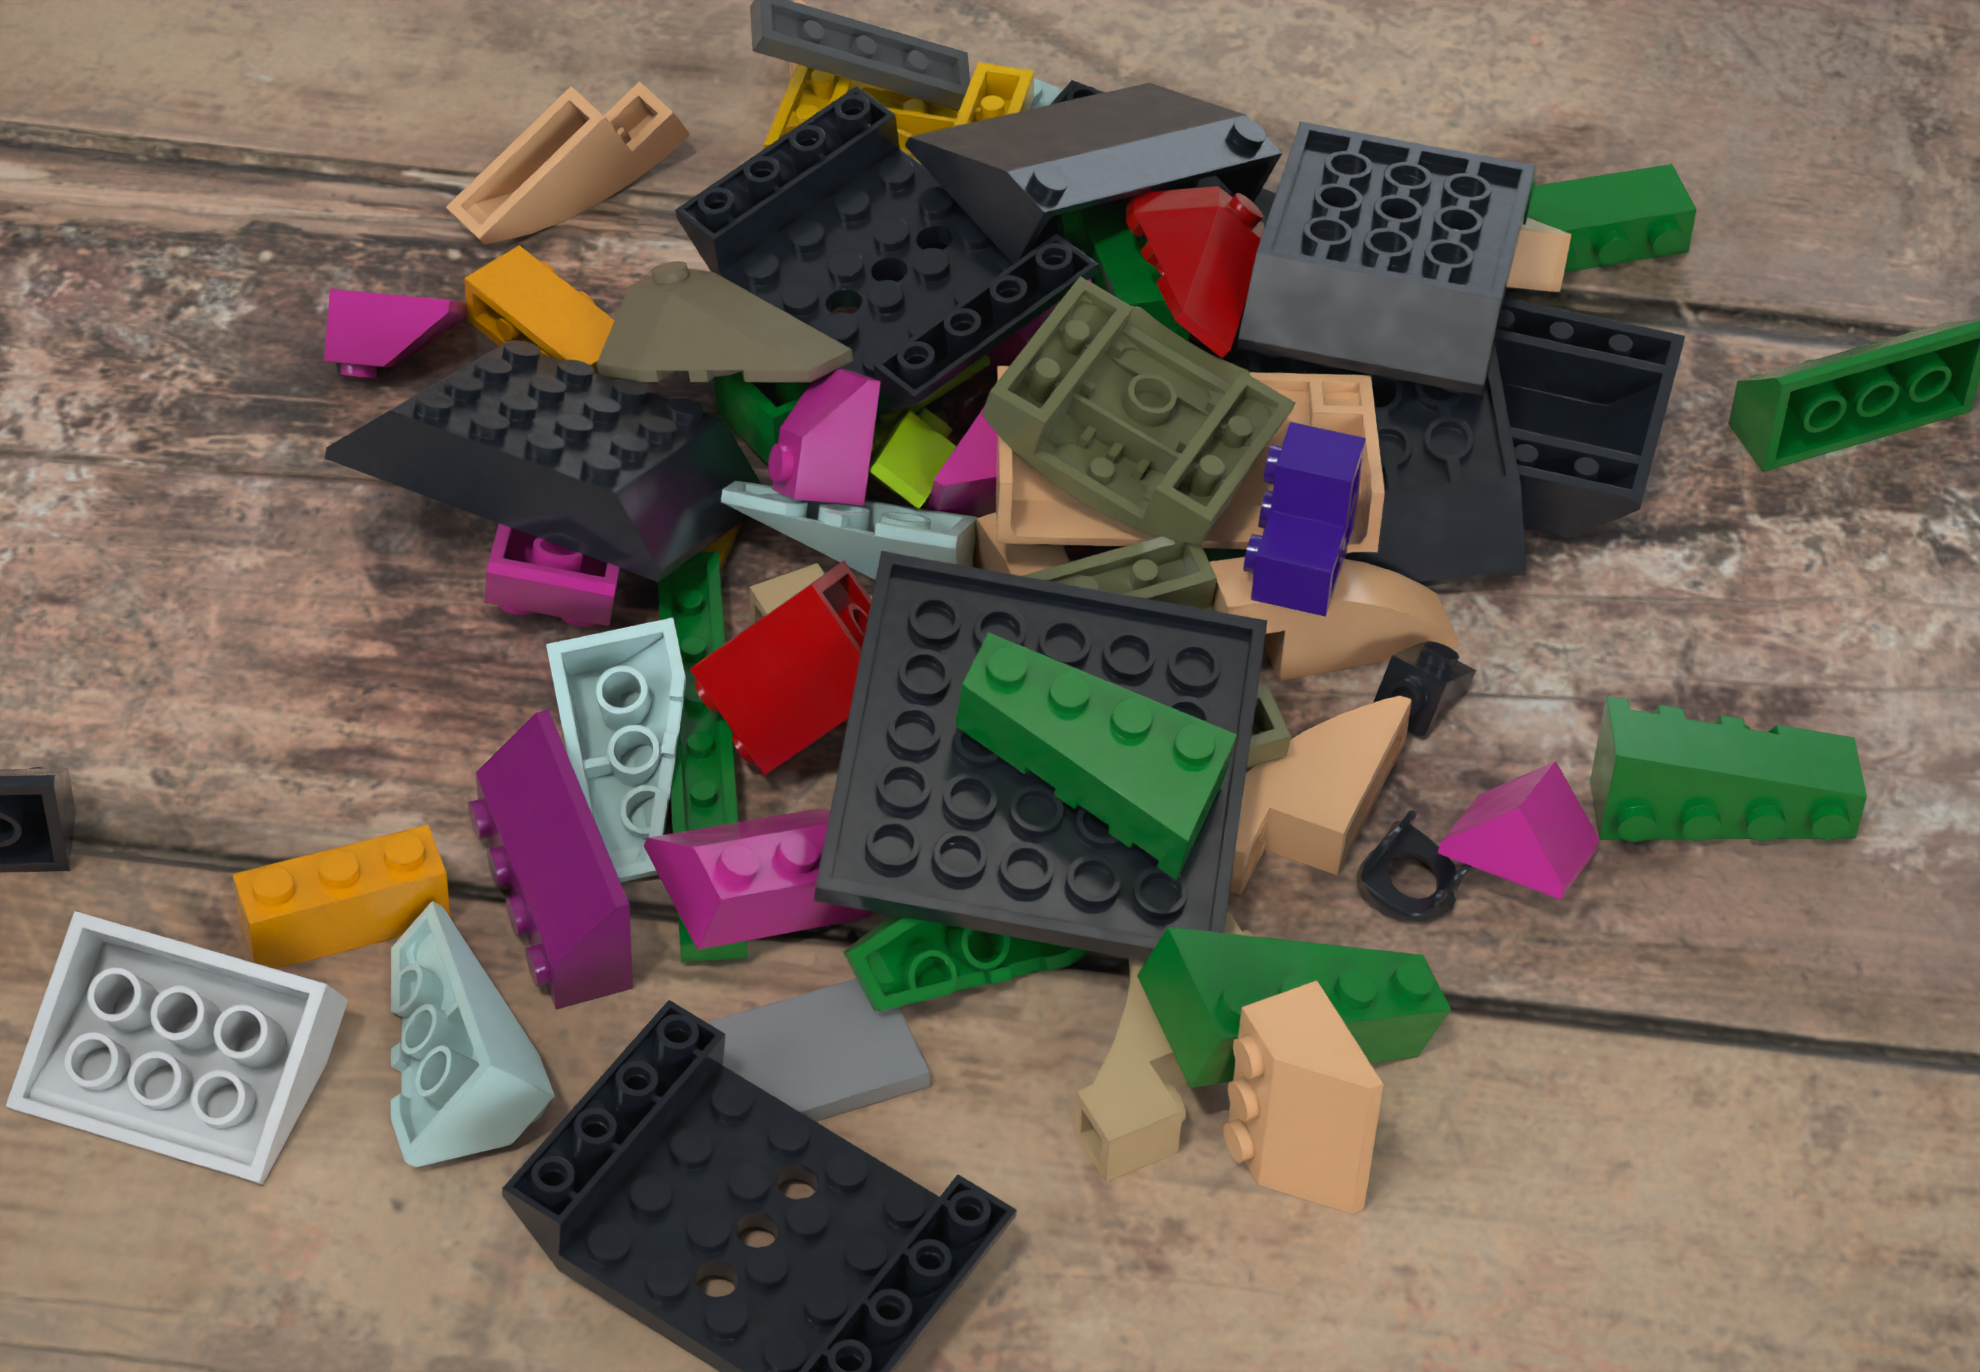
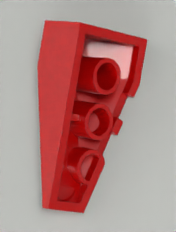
(1205, 253)

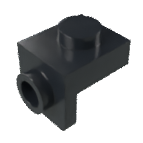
(1427, 676)

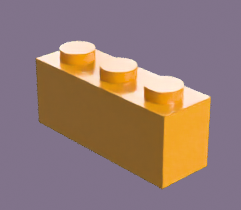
(530, 303)
(339, 897)

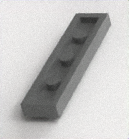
(860, 51)

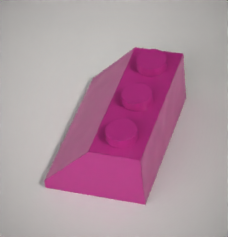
(748, 878)

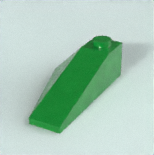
(924, 960)

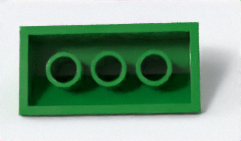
(1858, 394)

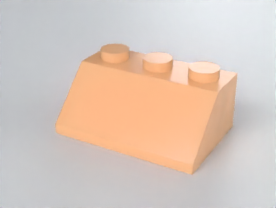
(1303, 1100)

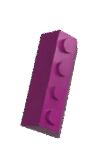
(553, 867)

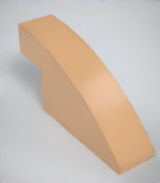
(567, 164)
(1366, 623)
(1321, 791)

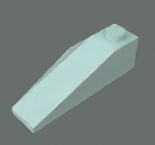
(859, 531)
(621, 731)
(462, 1055)

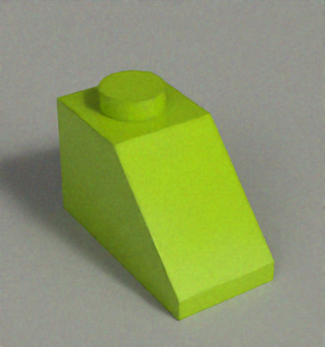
(911, 455)

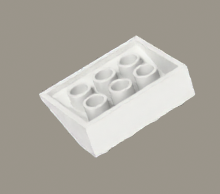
(175, 1048)

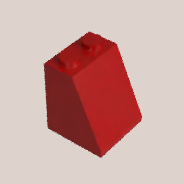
(790, 670)

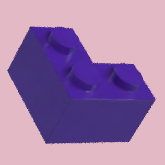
(1305, 518)

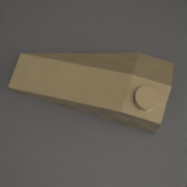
(711, 330)

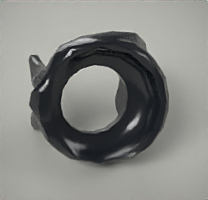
(1378, 889)

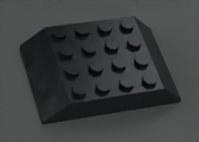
(1580, 411)
(562, 458)

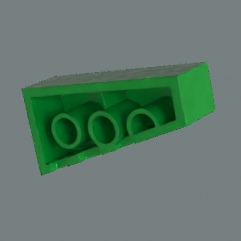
(1099, 746)
(1721, 779)
(1206, 977)

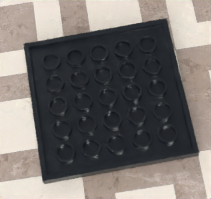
(966, 840)

